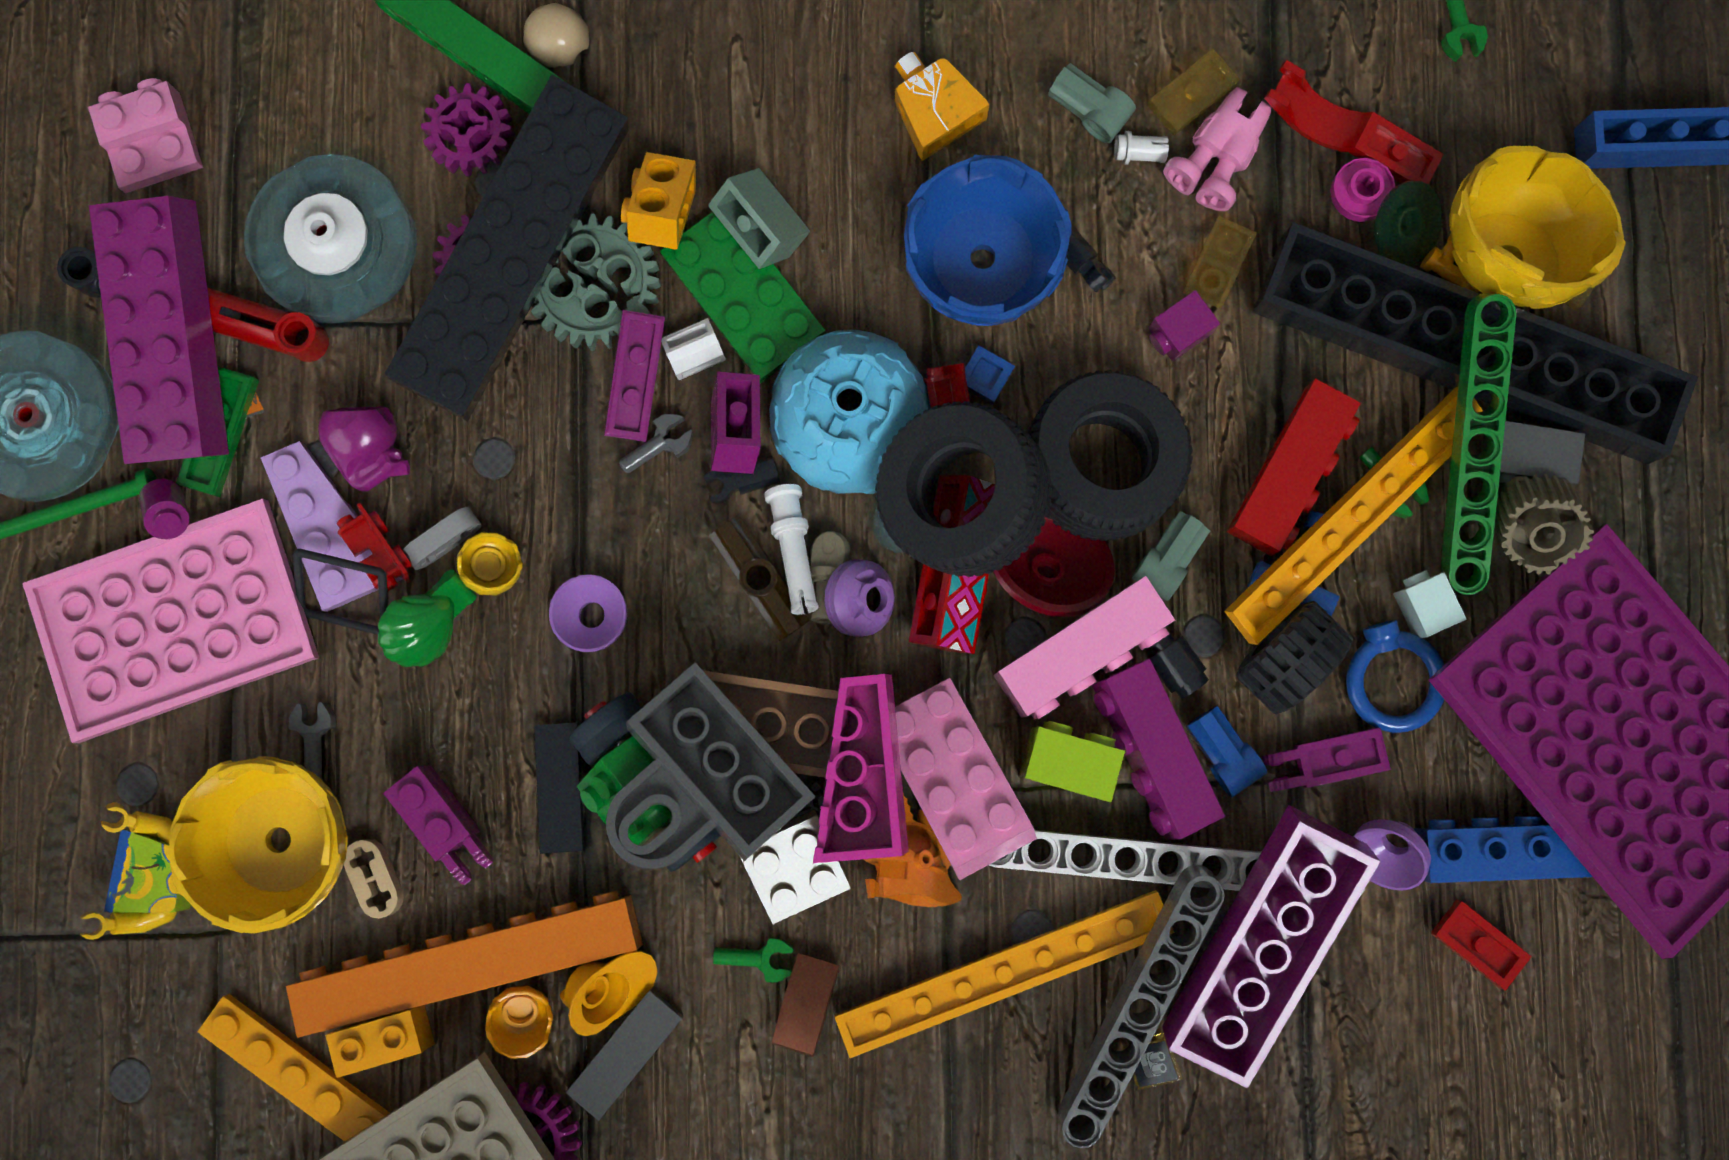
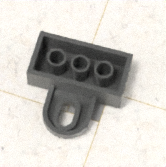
(708, 774)

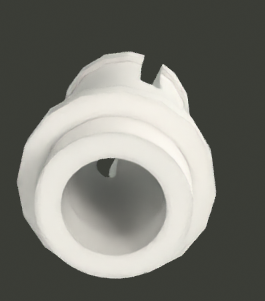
(1140, 148)

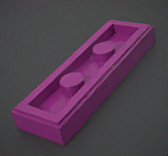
(634, 375)

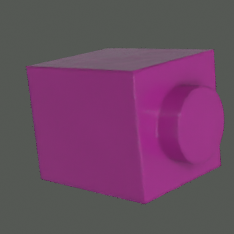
(1182, 326)

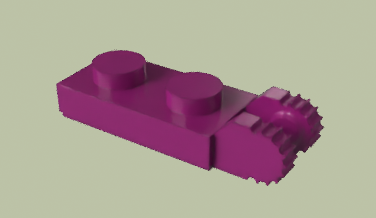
(1332, 759)

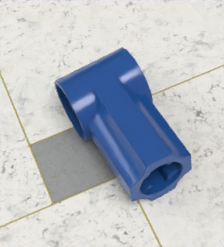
(1231, 760)

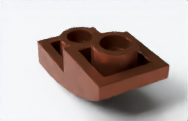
(805, 1005)

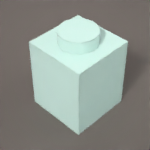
(1429, 604)

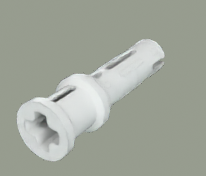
(790, 529)

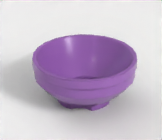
(847, 598)
(567, 607)
(1398, 866)

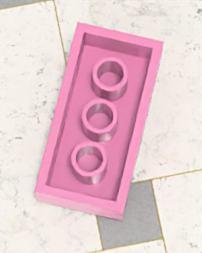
(1083, 648)
(958, 781)

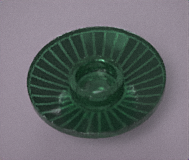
(1408, 222)

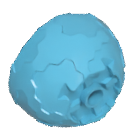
(837, 446)

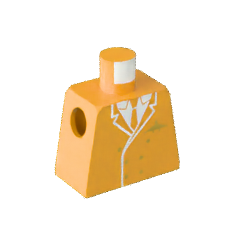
(936, 103)

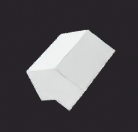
(693, 349)

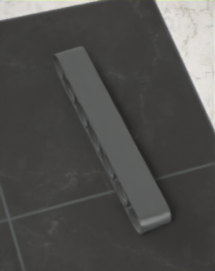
(1139, 1027)

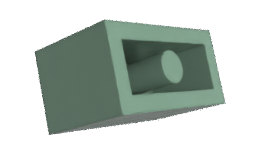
(758, 218)

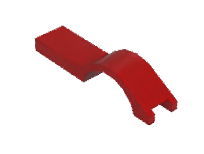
(1350, 131)

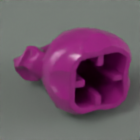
(362, 445)

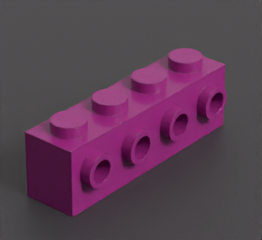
(1157, 751)

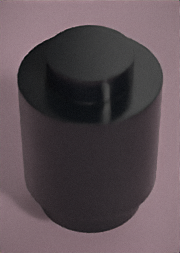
(1178, 665)

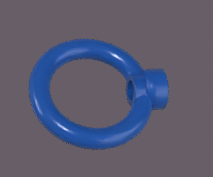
(1381, 639)

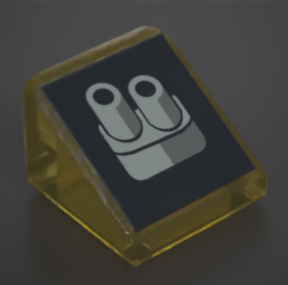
(1157, 1065)

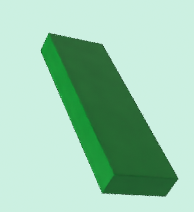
(210, 472)

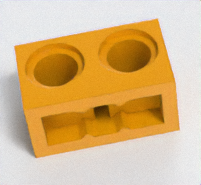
(659, 200)
(379, 1040)

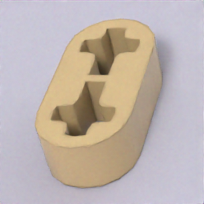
(364, 884)

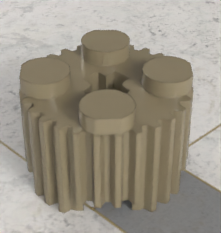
(1542, 522)

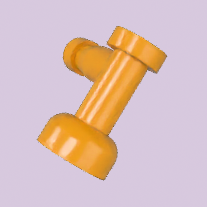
(1442, 264)

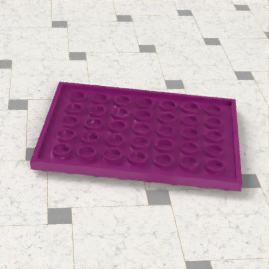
(1612, 732)

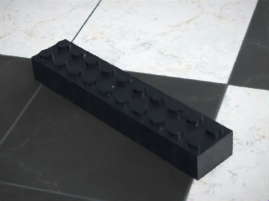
(1419, 328)

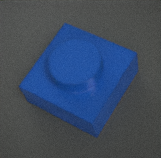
(987, 374)

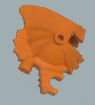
(918, 875)

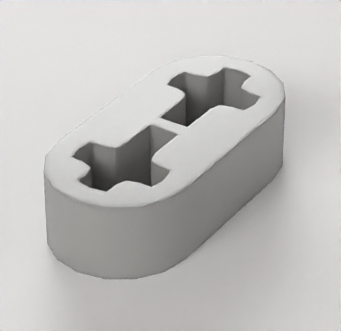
(442, 538)

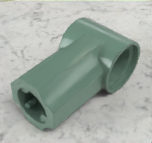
(1099, 108)
(1168, 561)

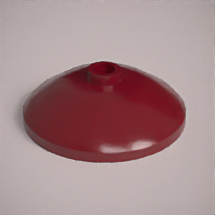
(1074, 569)

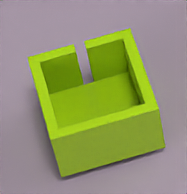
(1072, 763)

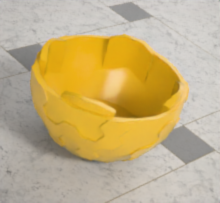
(1534, 227)
(225, 849)

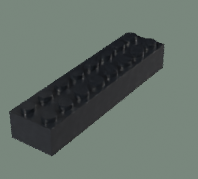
(508, 248)

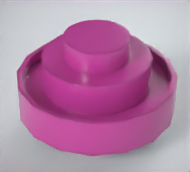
(1361, 189)

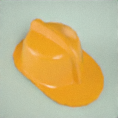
(605, 991)

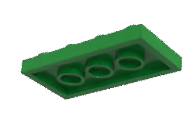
(747, 304)

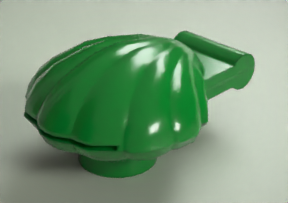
(421, 625)

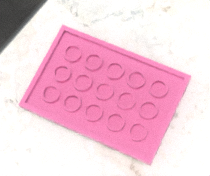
(170, 621)

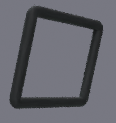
(298, 554)

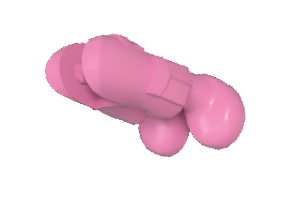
(1224, 136)

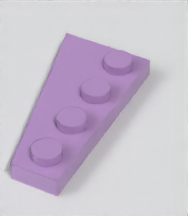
(311, 512)

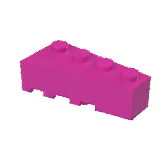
(864, 780)

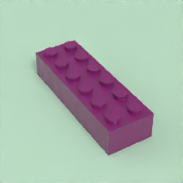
(159, 329)
(1269, 946)

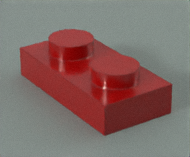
(1481, 944)

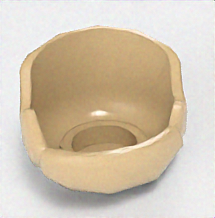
(555, 35)

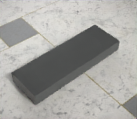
(624, 1054)

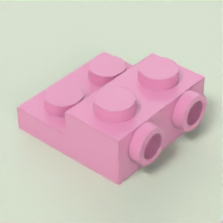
(145, 134)

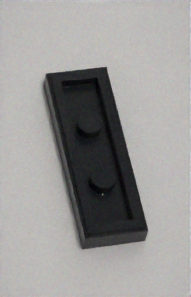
(557, 795)

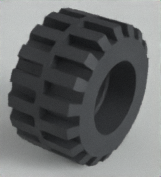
(1294, 658)

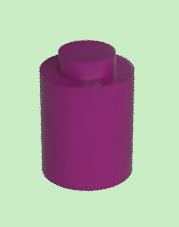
(163, 509)

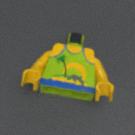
(141, 877)

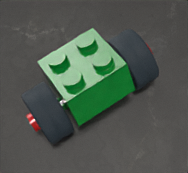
(617, 761)

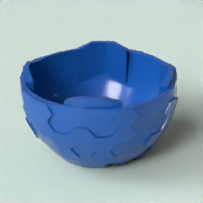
(990, 207)

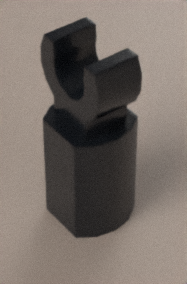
(1083, 260)
(763, 476)

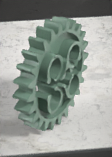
(612, 252)

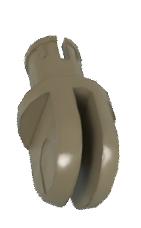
(826, 554)

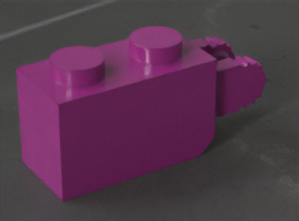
(438, 820)

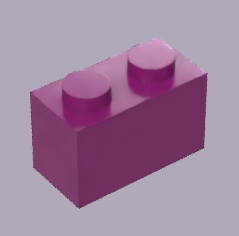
(735, 422)

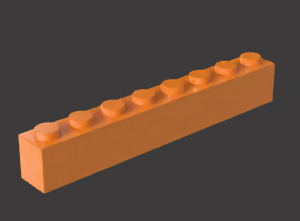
(463, 965)

